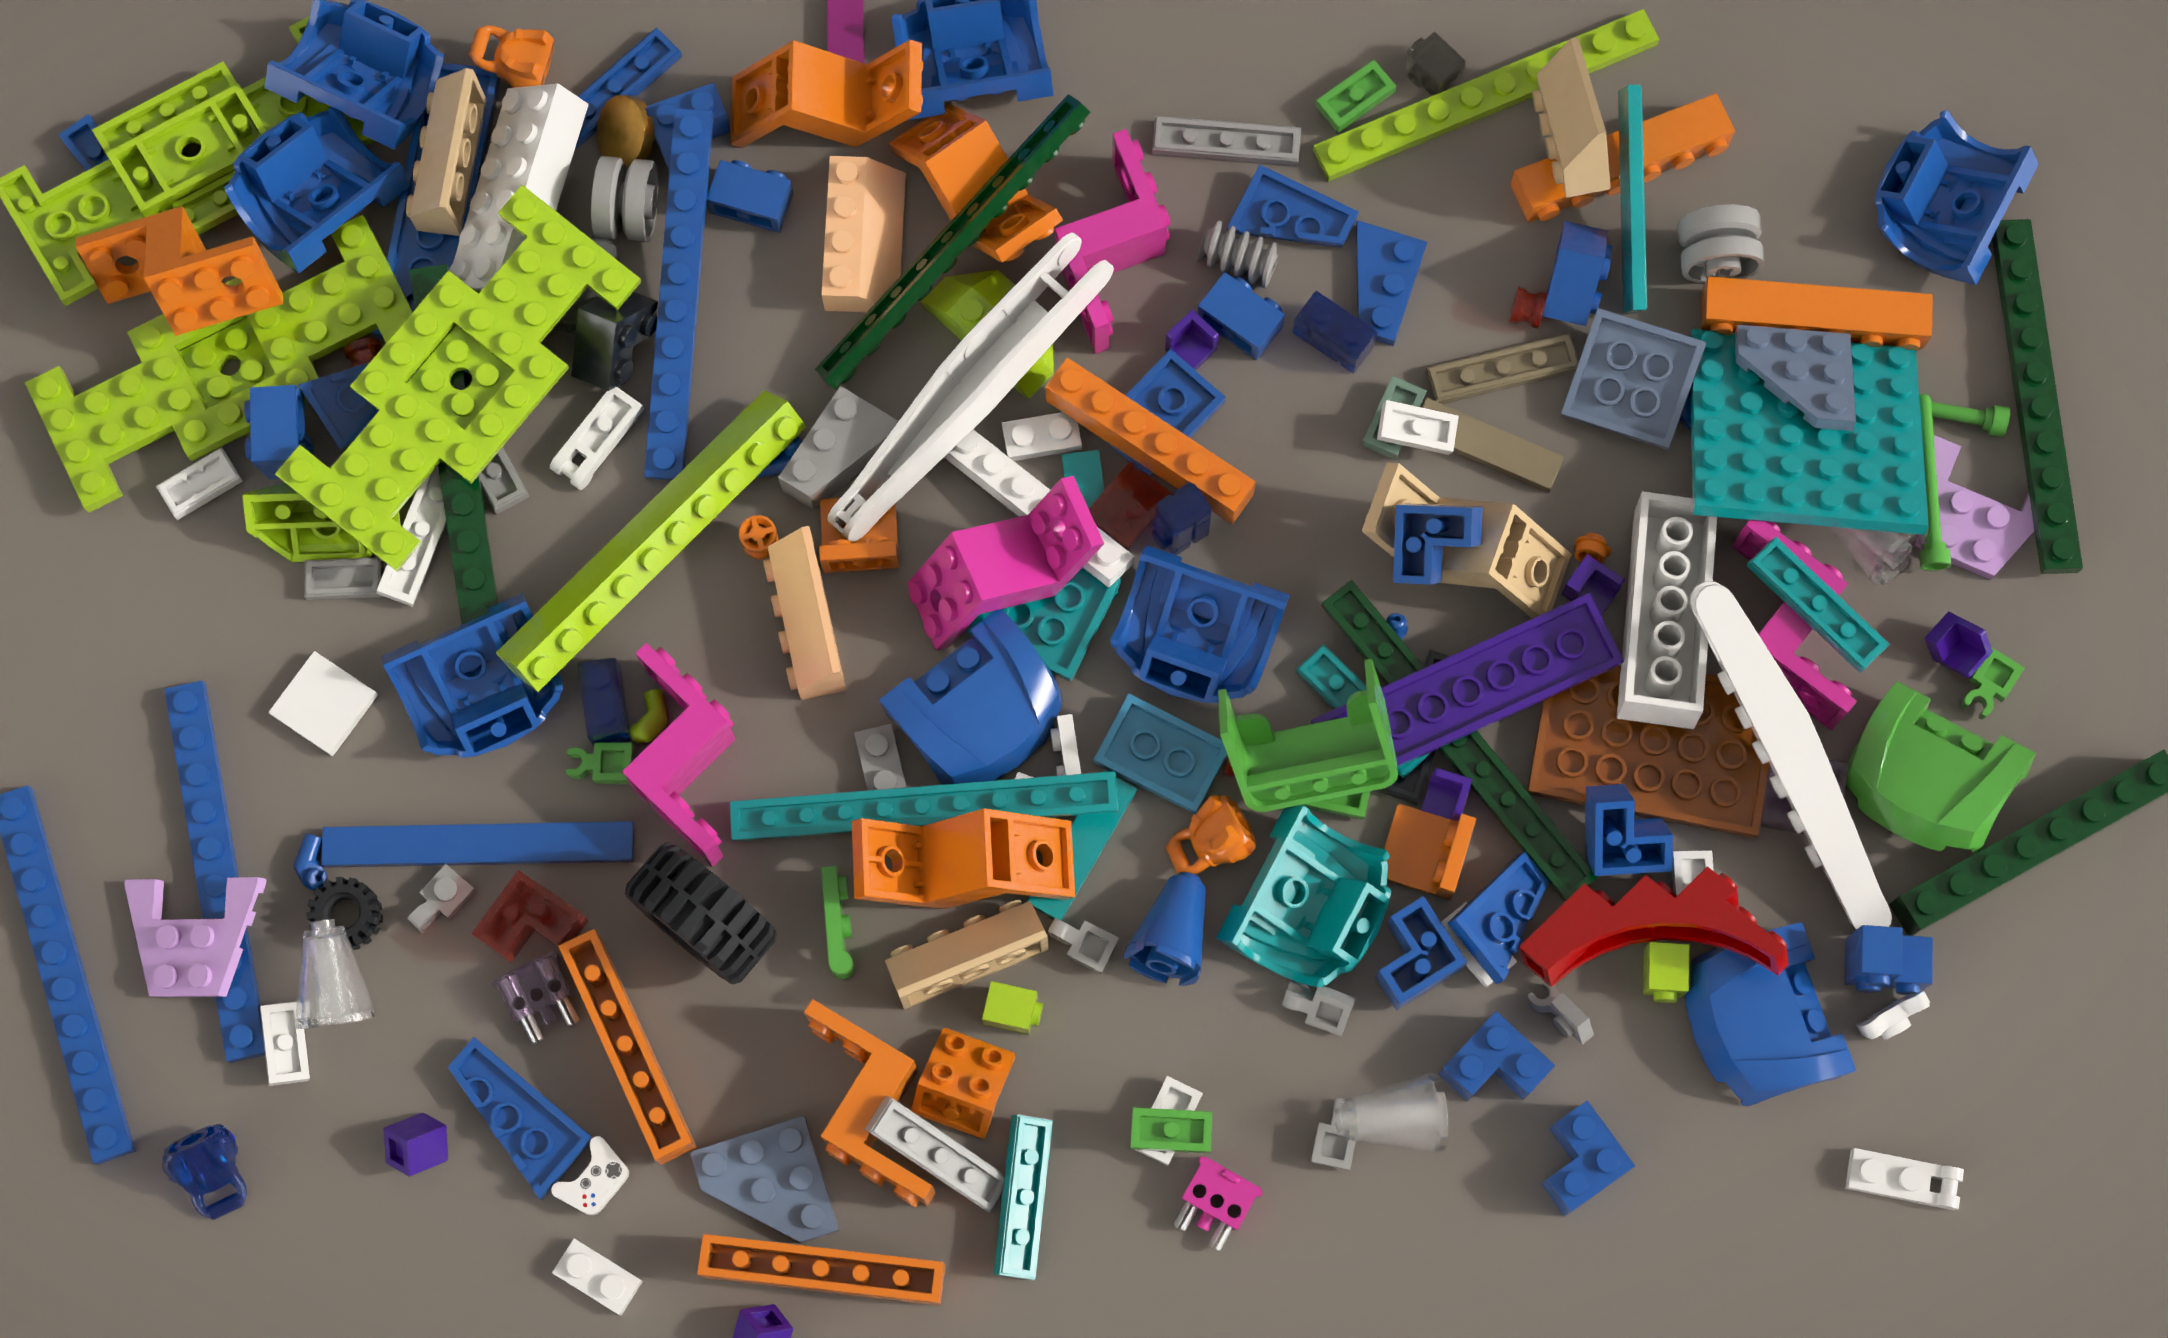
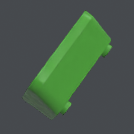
(1312, 759)

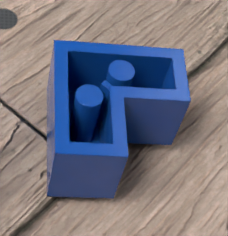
(699, 99)
(1578, 266)
(275, 426)
(1423, 532)
(1618, 842)
(1428, 954)
(1888, 959)
(1496, 1050)
(1594, 1156)

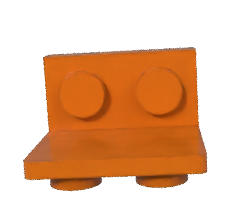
(873, 551)
(1427, 850)
(962, 1082)

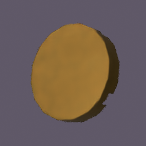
(625, 129)

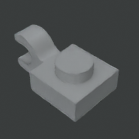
(443, 894)
(1089, 945)
(1325, 1008)
(1568, 1016)
(1332, 1147)

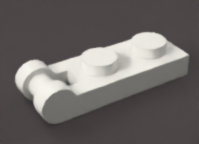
(597, 436)
(1903, 1179)

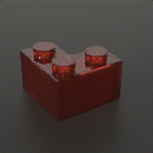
(526, 909)

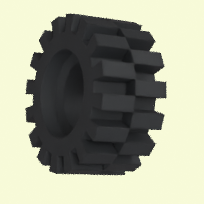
(348, 890)

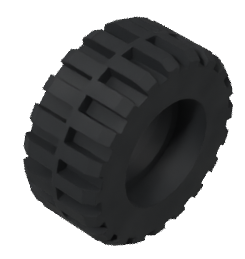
(701, 912)

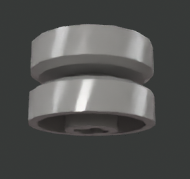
(624, 199)
(1721, 243)

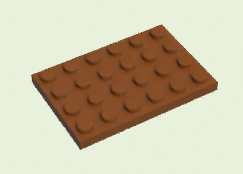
(1674, 773)

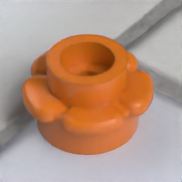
(1593, 545)

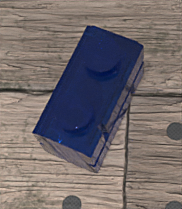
(1334, 332)
(1181, 519)
(604, 701)

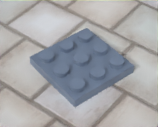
(1633, 379)

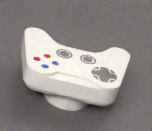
(1893, 1017)
(597, 1182)

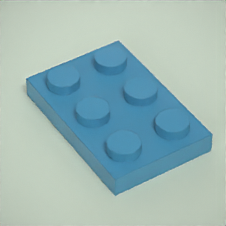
(1161, 754)

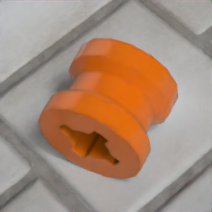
(756, 529)

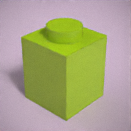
(1666, 971)
(1012, 1008)

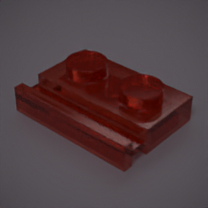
(1128, 505)

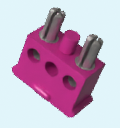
(1222, 1182)

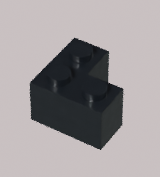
(607, 339)

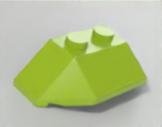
(965, 300)
(297, 527)

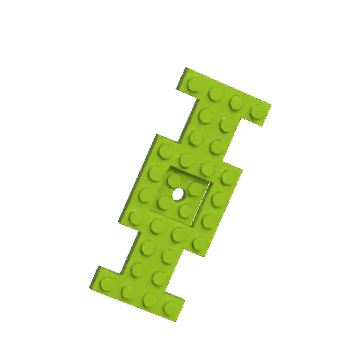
(148, 168)
(187, 387)
(429, 419)

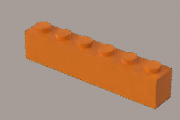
(1668, 142)
(1865, 314)
(1148, 439)
(627, 1047)
(821, 1269)

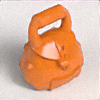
(520, 56)
(1217, 835)

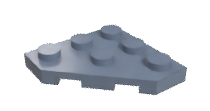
(1803, 369)
(771, 1179)

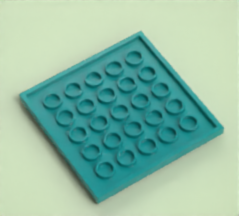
(1771, 465)

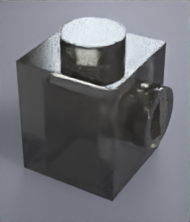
(1433, 64)

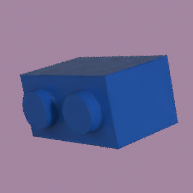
(750, 195)
(1241, 315)

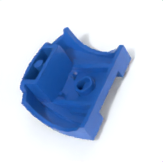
(976, 50)
(363, 65)
(308, 182)
(1948, 197)
(1196, 629)
(463, 692)
(979, 705)
(1763, 1028)

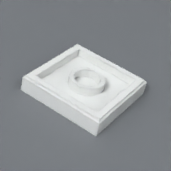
(323, 703)

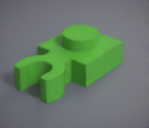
(1993, 679)
(604, 764)

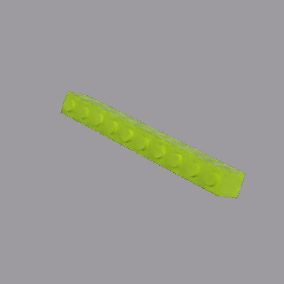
(651, 540)

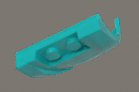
(1311, 902)

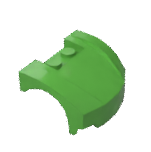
(1931, 775)

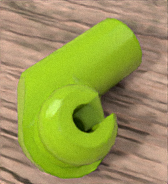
(653, 721)

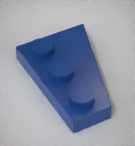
(1291, 212)
(1499, 913)

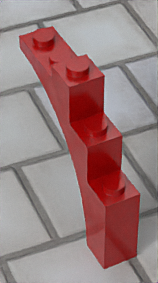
(1647, 913)

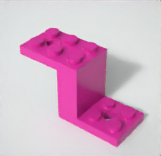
(1118, 235)
(1004, 563)
(1786, 630)
(681, 752)

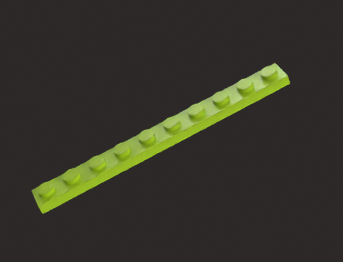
(1475, 98)

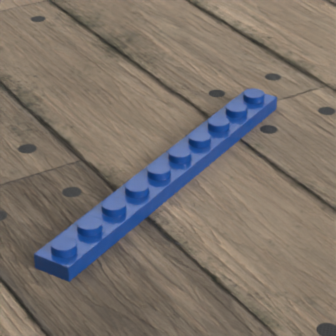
(679, 294)
(213, 856)
(63, 977)

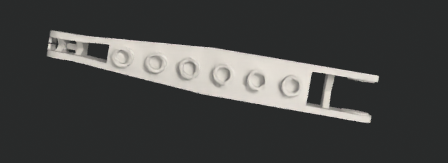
(968, 386)
(1793, 751)

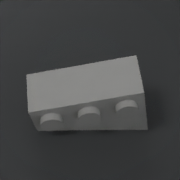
(835, 448)

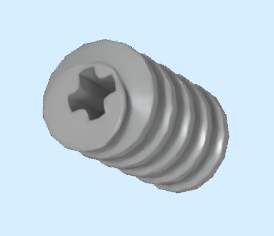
(1239, 254)

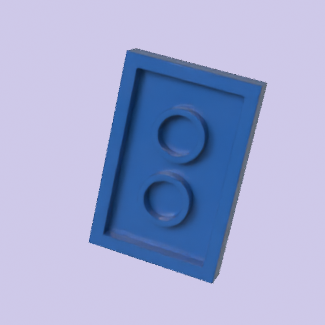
(1176, 396)

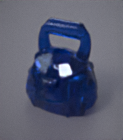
(205, 1164)

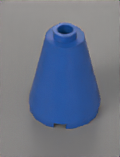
(1171, 933)

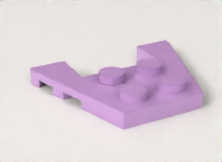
(1974, 527)
(190, 954)

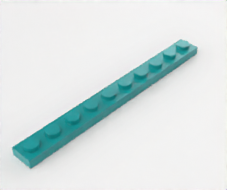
(922, 805)

